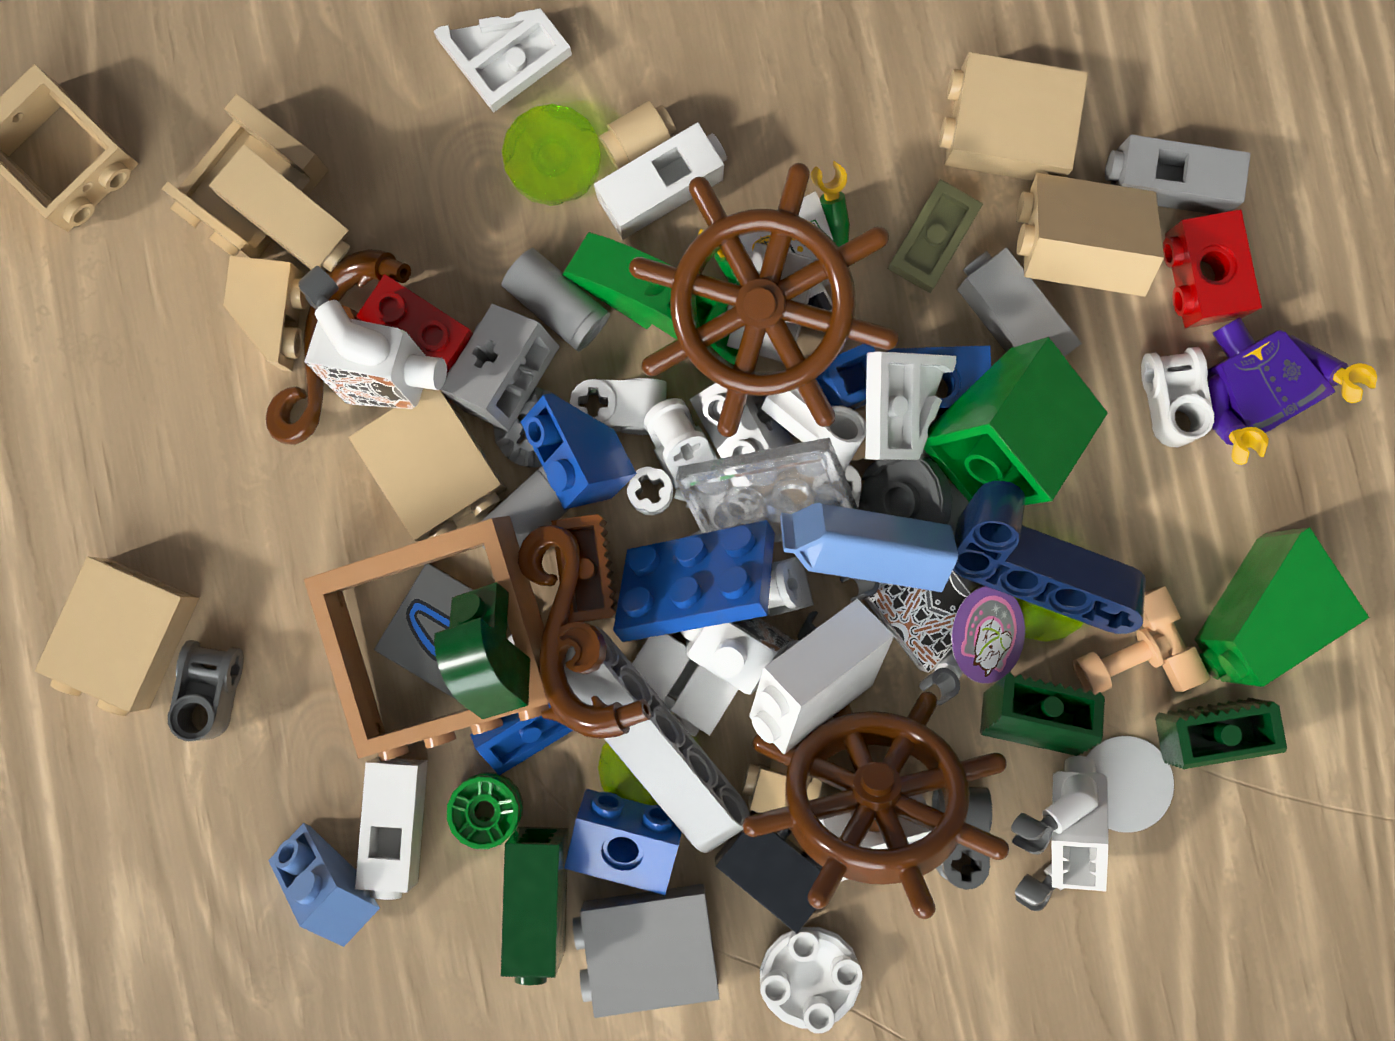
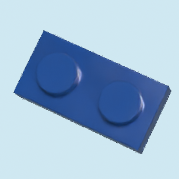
(517, 740)

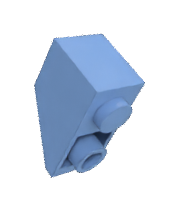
(321, 887)

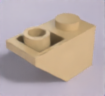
(267, 306)

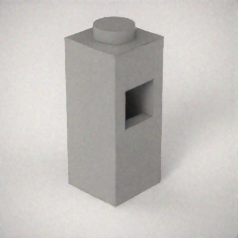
(1181, 173)
(1013, 304)

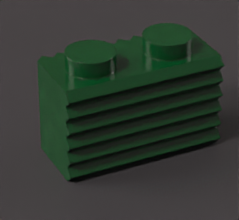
(1043, 715)
(1221, 733)

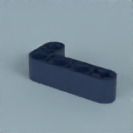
(1042, 568)

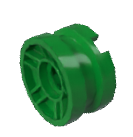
(484, 831)

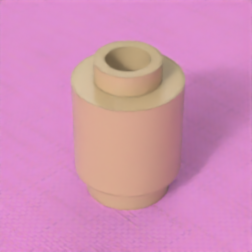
(637, 133)

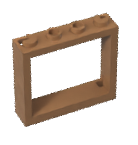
(346, 660)

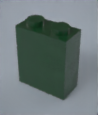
(534, 904)

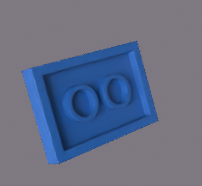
(695, 582)

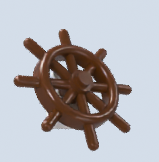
(767, 304)
(880, 821)

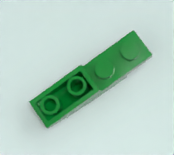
(603, 271)

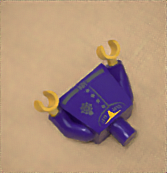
(1272, 382)

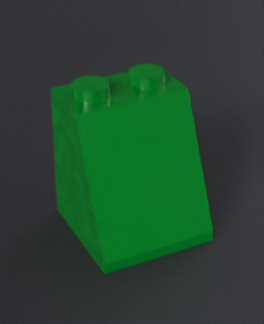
(1018, 425)
(1277, 610)

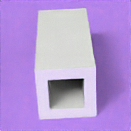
(660, 179)
(391, 827)

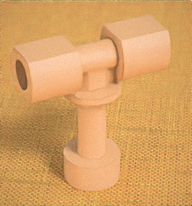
(1157, 643)

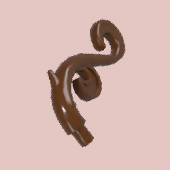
(355, 269)
(589, 644)

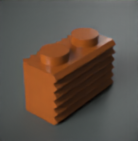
(593, 589)

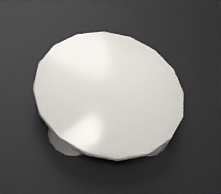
(810, 978)

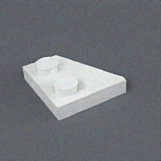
(505, 53)
(901, 402)

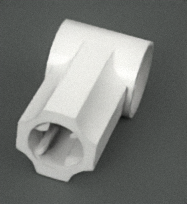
(792, 413)

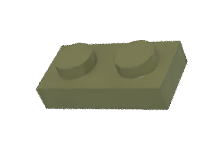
(935, 236)

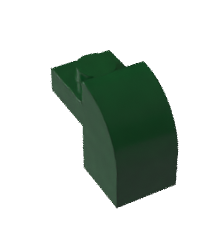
(477, 659)

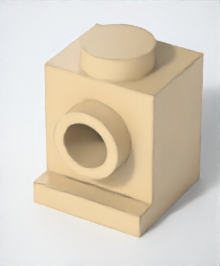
(767, 786)

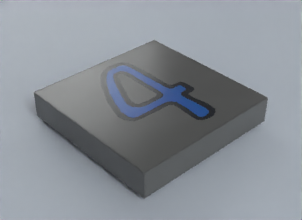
(422, 613)

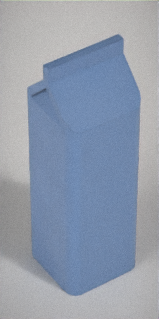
(871, 546)

